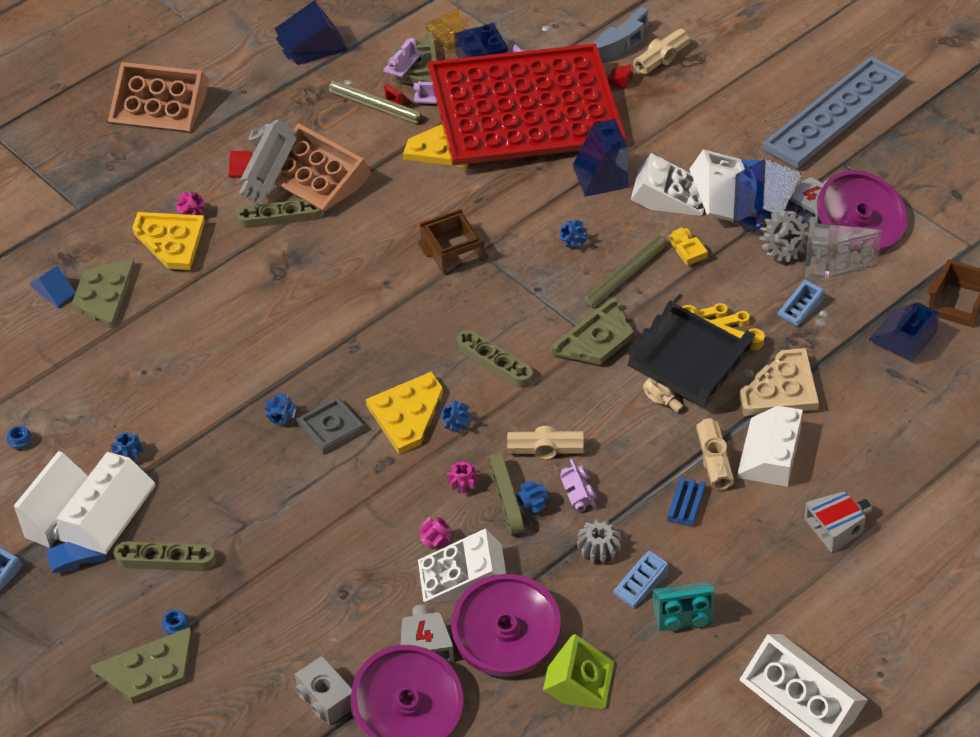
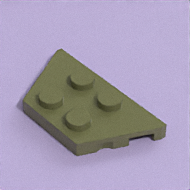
(419, 69)
(103, 290)
(596, 336)
(148, 667)

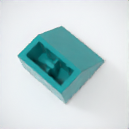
(683, 606)

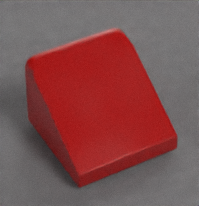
(621, 76)
(396, 96)
(238, 162)

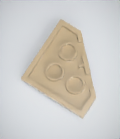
(782, 383)

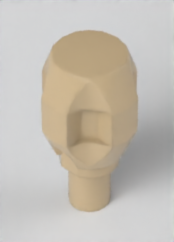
(662, 395)

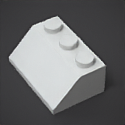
(771, 446)
(47, 498)

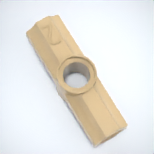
(661, 51)
(545, 442)
(714, 454)

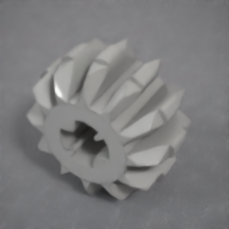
(599, 541)

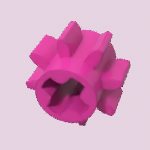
(190, 203)
(462, 477)
(435, 533)

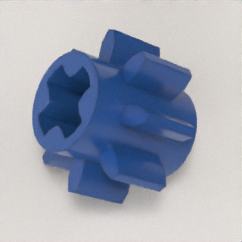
(573, 234)
(280, 409)
(456, 416)
(127, 446)
(532, 496)

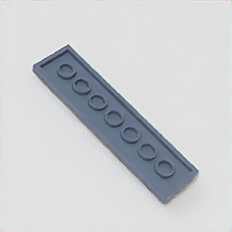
(833, 112)

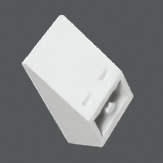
(715, 182)
(666, 188)
(460, 565)

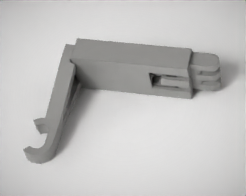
(268, 159)

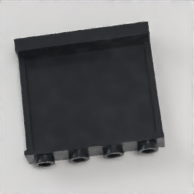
(688, 353)

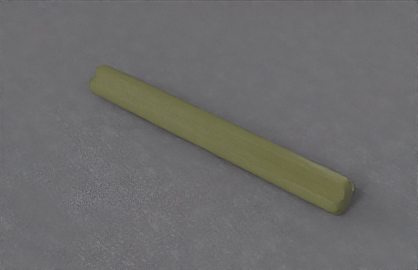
(375, 102)
(625, 271)

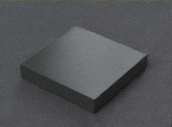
(330, 425)

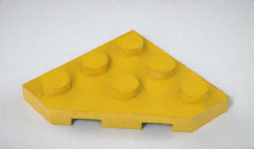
(429, 148)
(170, 237)
(406, 411)

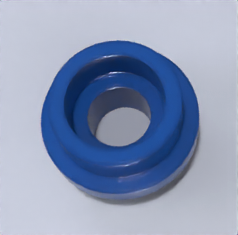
(19, 437)
(172, 617)

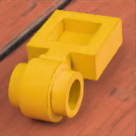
(688, 248)

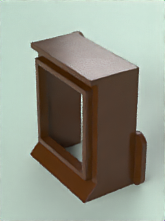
(446, 224)
(962, 276)

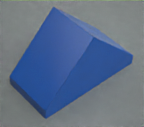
(54, 287)

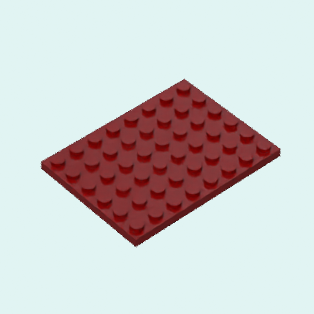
(521, 102)

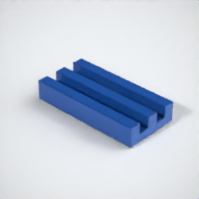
(692, 485)

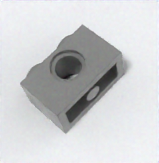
(321, 677)

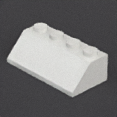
(104, 503)
(802, 688)

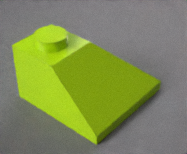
(579, 675)

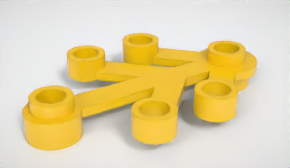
(724, 321)

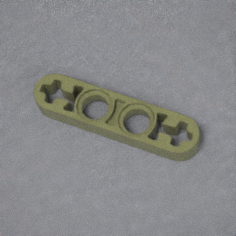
(280, 216)
(491, 361)
(505, 493)
(164, 560)

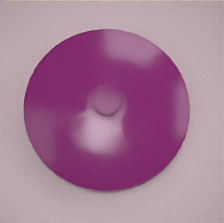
(863, 201)
(506, 625)
(406, 694)

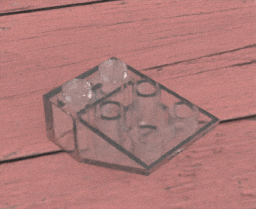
(840, 250)

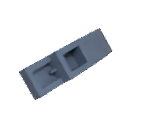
(620, 40)

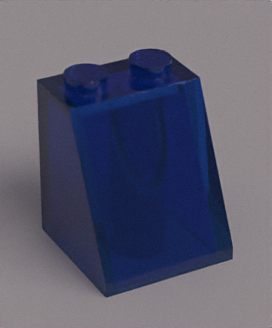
(309, 35)
(602, 160)
(762, 191)

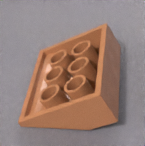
(158, 97)
(321, 170)

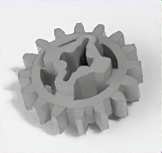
(790, 244)

